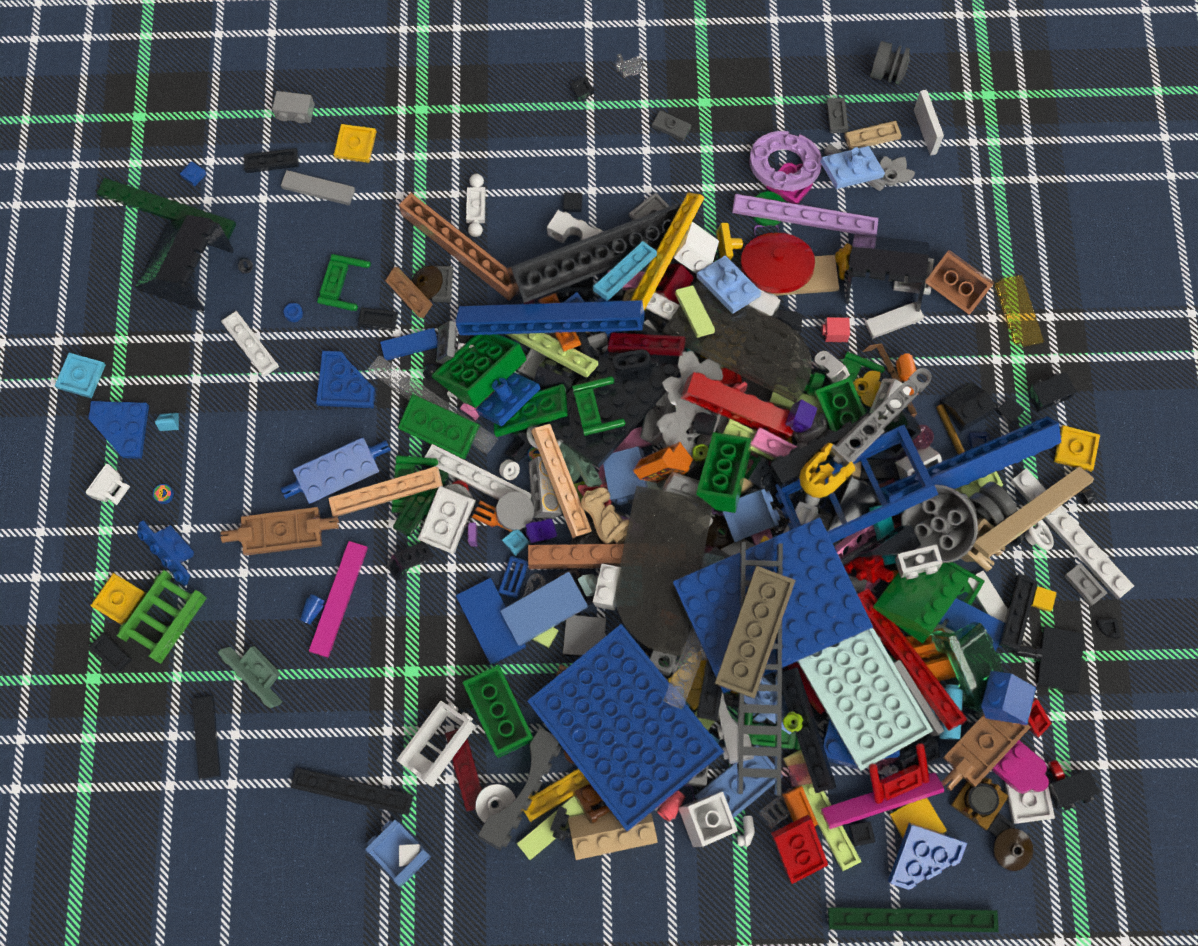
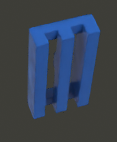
(509, 592)

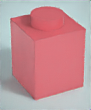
(836, 329)

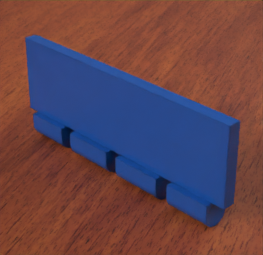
(962, 614)

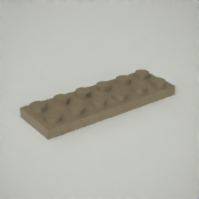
(755, 632)

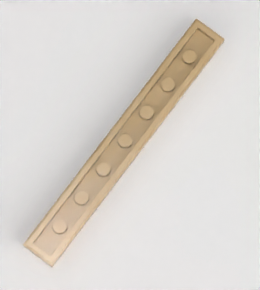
(1033, 512)

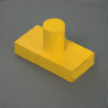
(726, 243)

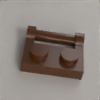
(587, 798)

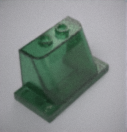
(971, 658)

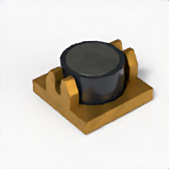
(980, 801)

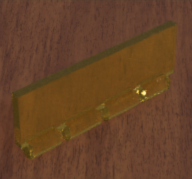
(1022, 313)

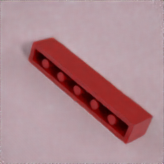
(736, 405)

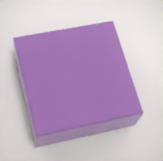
(472, 534)

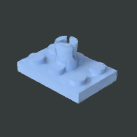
(852, 167)
(728, 284)
(767, 698)

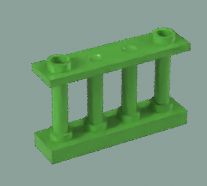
(171, 633)

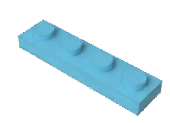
(624, 271)

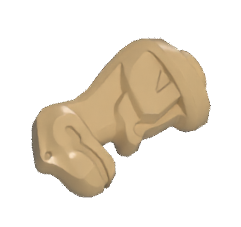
(608, 523)

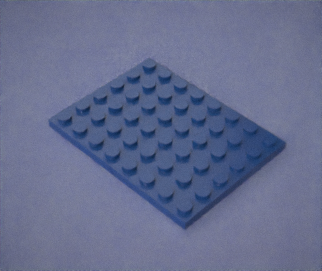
(819, 610)
(620, 731)

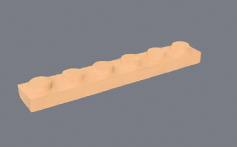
(561, 480)
(385, 491)

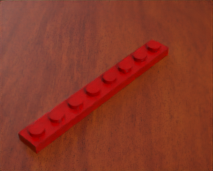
(922, 676)

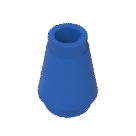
(311, 609)

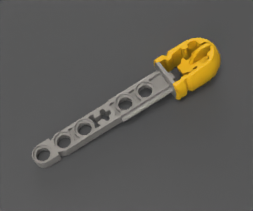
(844, 453)

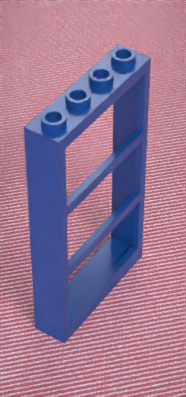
(883, 442)

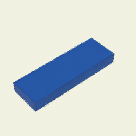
(409, 344)

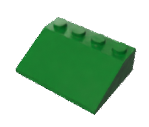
(475, 369)
(921, 601)

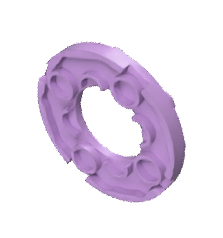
(779, 180)

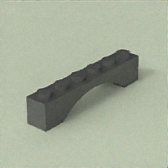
(499, 826)

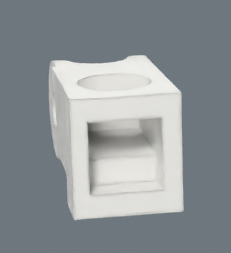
(829, 364)

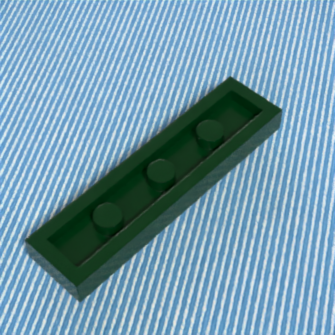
(416, 509)

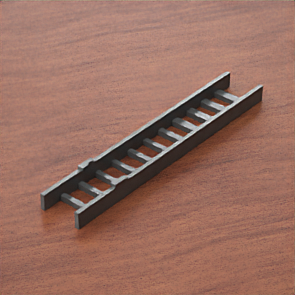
(756, 708)

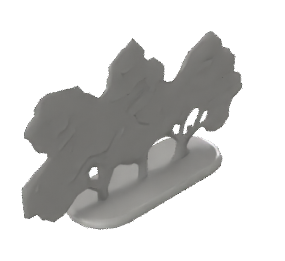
(675, 424)

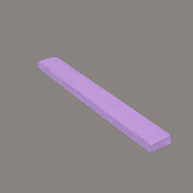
(805, 215)

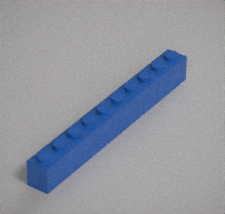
(550, 318)
(983, 459)

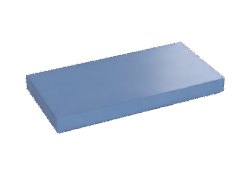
(544, 608)
(752, 786)

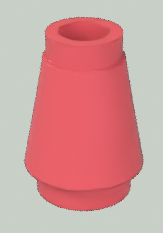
(670, 808)

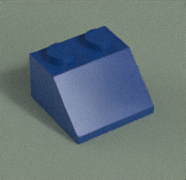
(1008, 698)

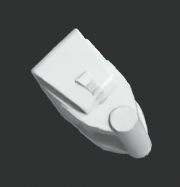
(106, 484)

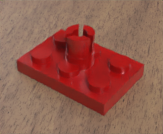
(799, 849)

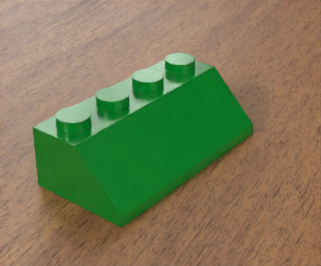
(840, 404)
(724, 471)

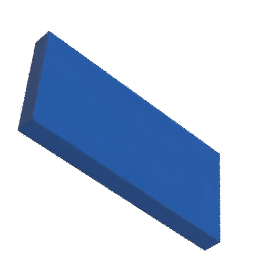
(483, 610)

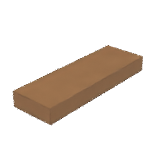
(408, 292)

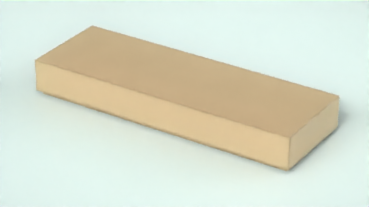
(873, 135)

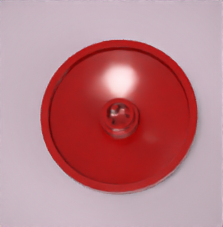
(778, 262)

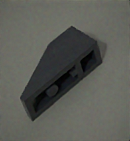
(895, 542)

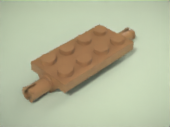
(280, 531)
(981, 750)

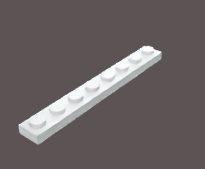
(1076, 538)

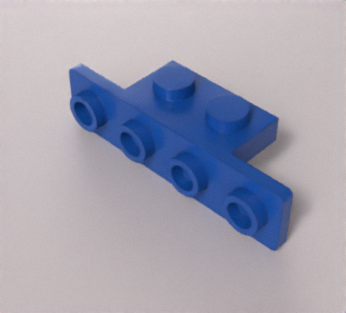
(169, 549)

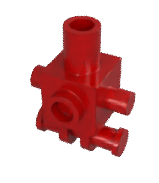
(869, 569)

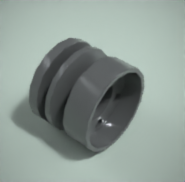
(890, 63)

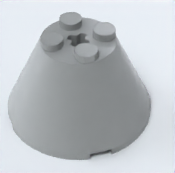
(944, 521)

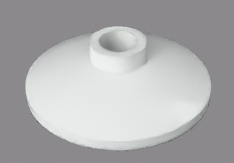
(488, 795)

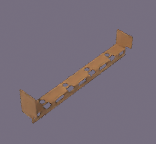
(890, 368)

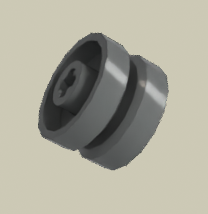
(993, 503)

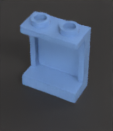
(620, 474)
(752, 515)
(386, 852)

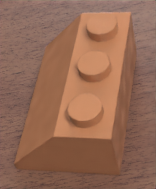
(959, 282)

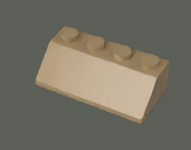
(608, 835)

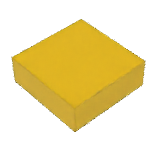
(1043, 599)

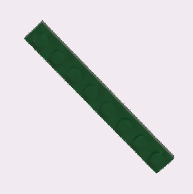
(157, 205)
(913, 920)

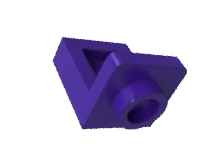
(541, 530)

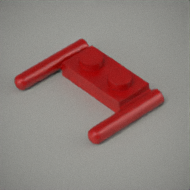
(901, 781)

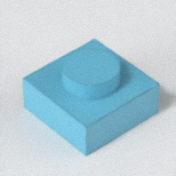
(516, 541)

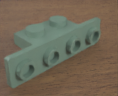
(579, 467)
(255, 671)

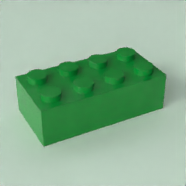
(498, 711)

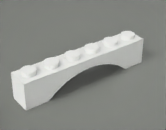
(729, 732)

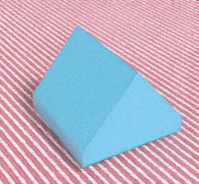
(168, 422)

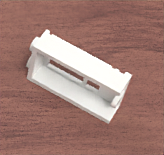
(418, 763)

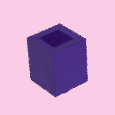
(801, 416)

